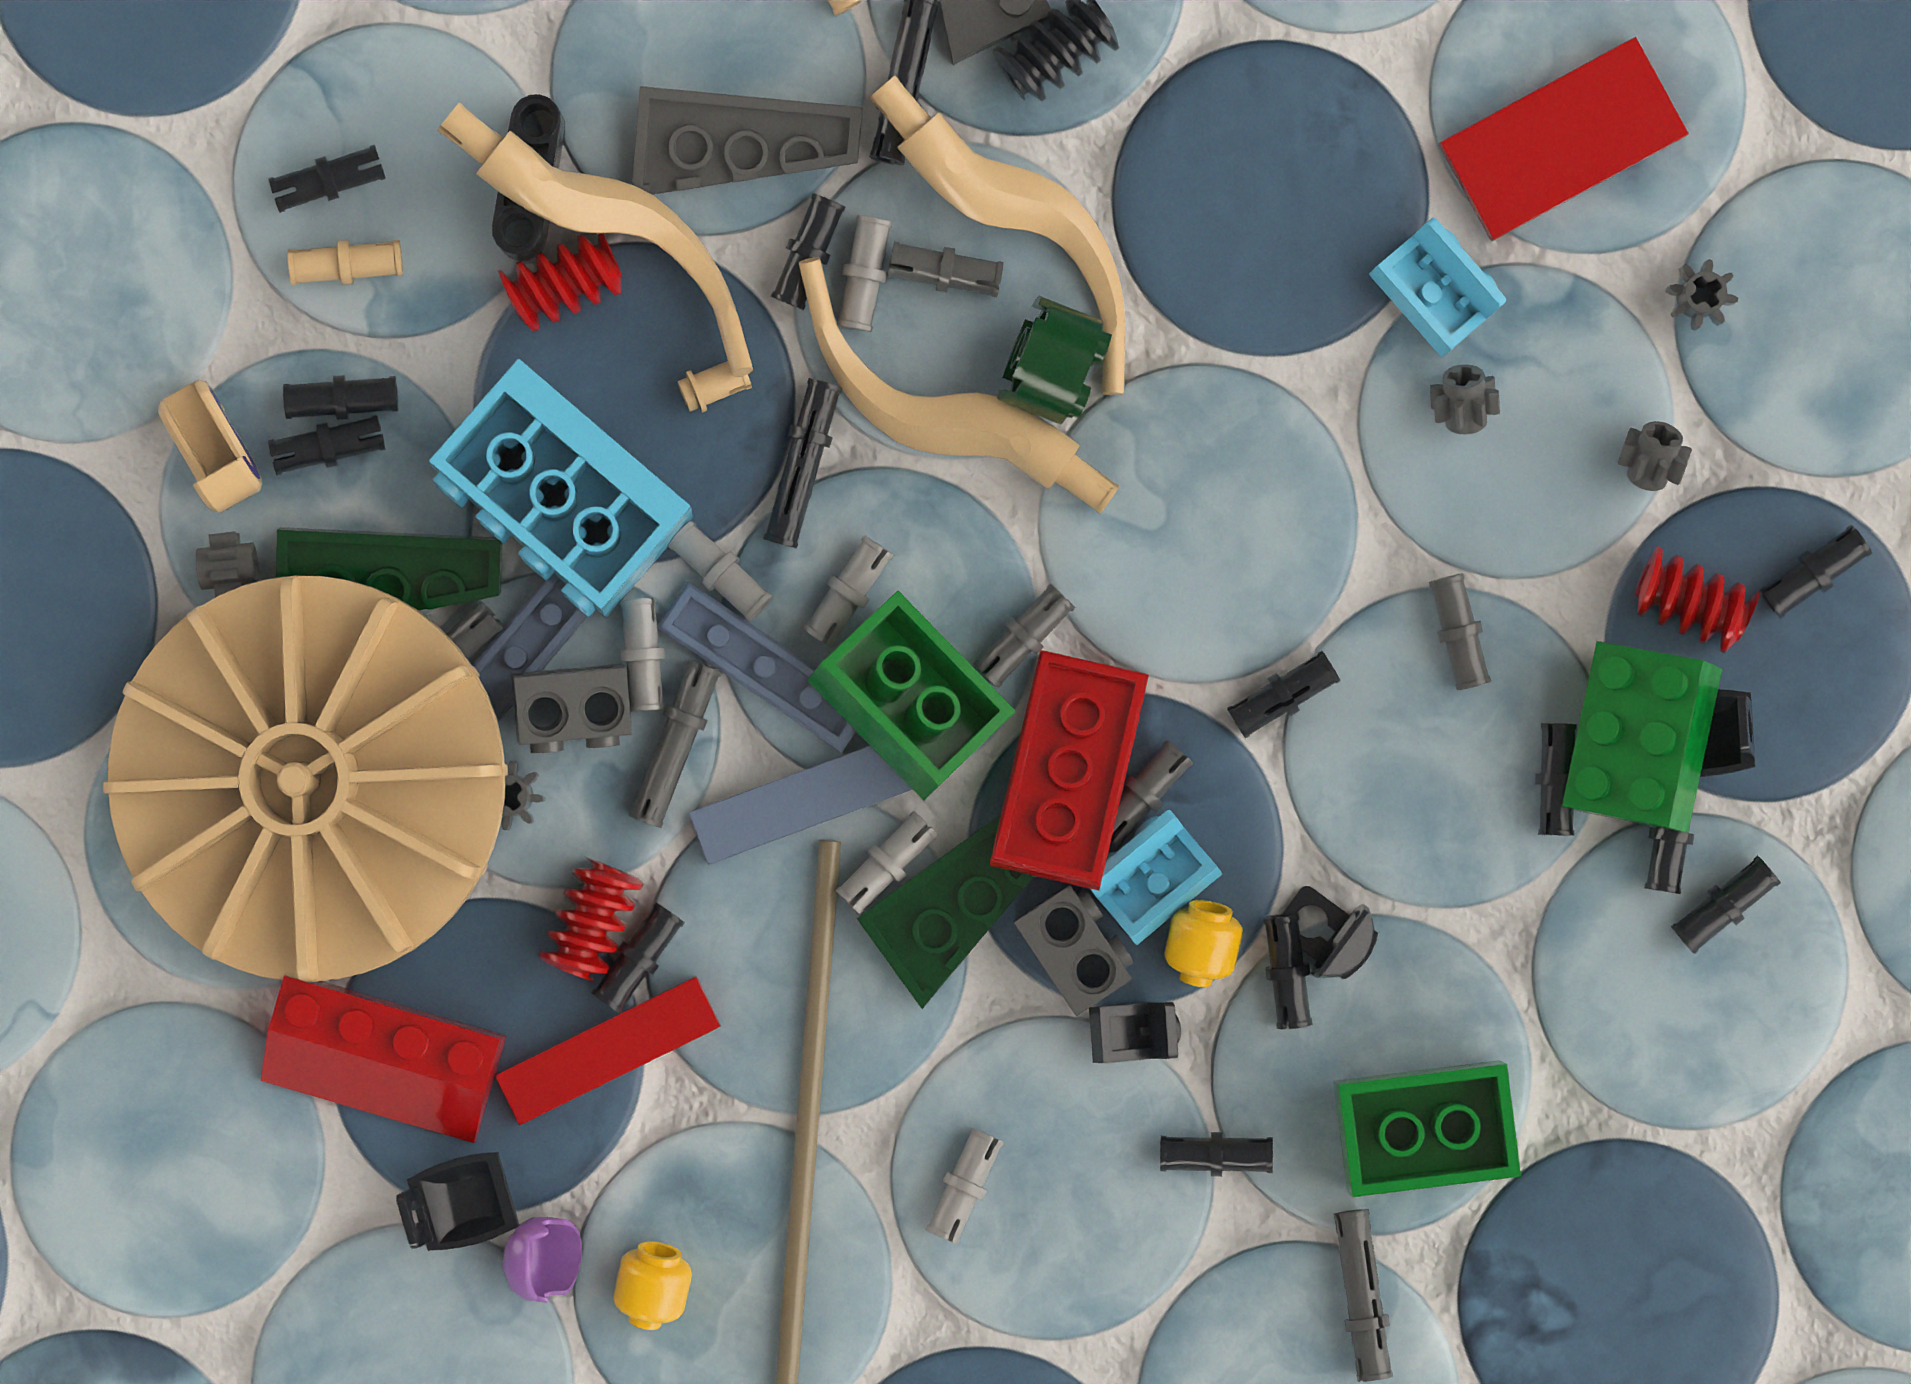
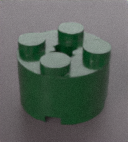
(1053, 361)

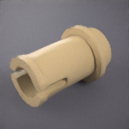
(710, 386)

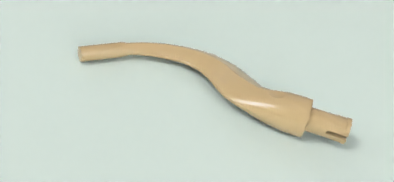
(1011, 199)
(597, 206)
(955, 422)

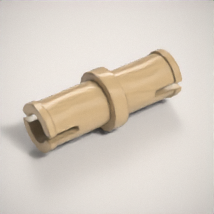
(345, 262)

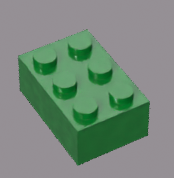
(910, 695)
(1642, 736)
(1427, 1128)

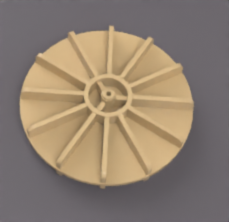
(306, 778)

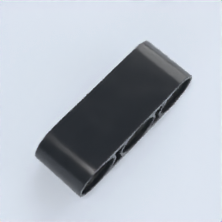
(549, 148)

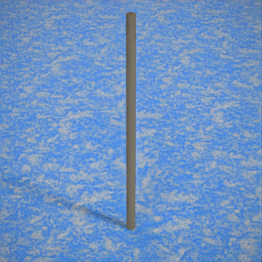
(808, 1112)

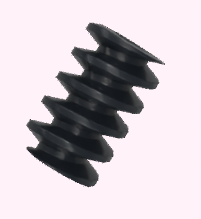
(1056, 47)

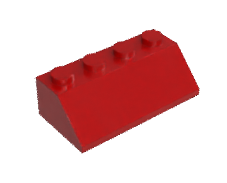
(381, 1057)

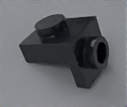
(1134, 1032)

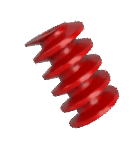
(563, 281)
(1693, 600)
(591, 920)

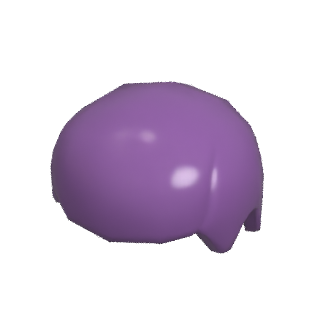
(542, 1258)

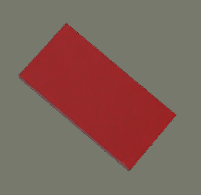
(1563, 139)
(1069, 770)

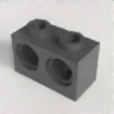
(571, 690)
(1062, 956)

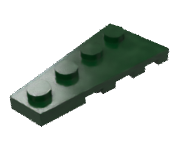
(416, 568)
(942, 913)

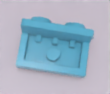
(1438, 286)
(1154, 876)

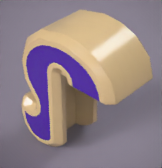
(210, 446)

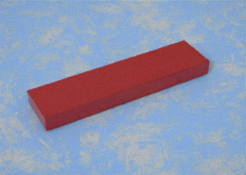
(608, 1050)

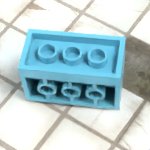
(559, 452)

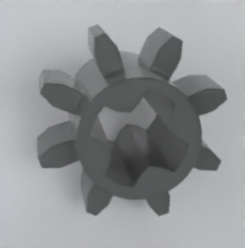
(1688, 288)
(1464, 399)
(1654, 456)
(226, 563)
(525, 797)

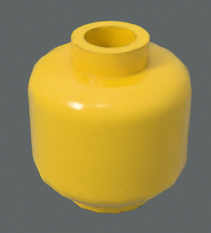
(1203, 942)
(652, 1285)

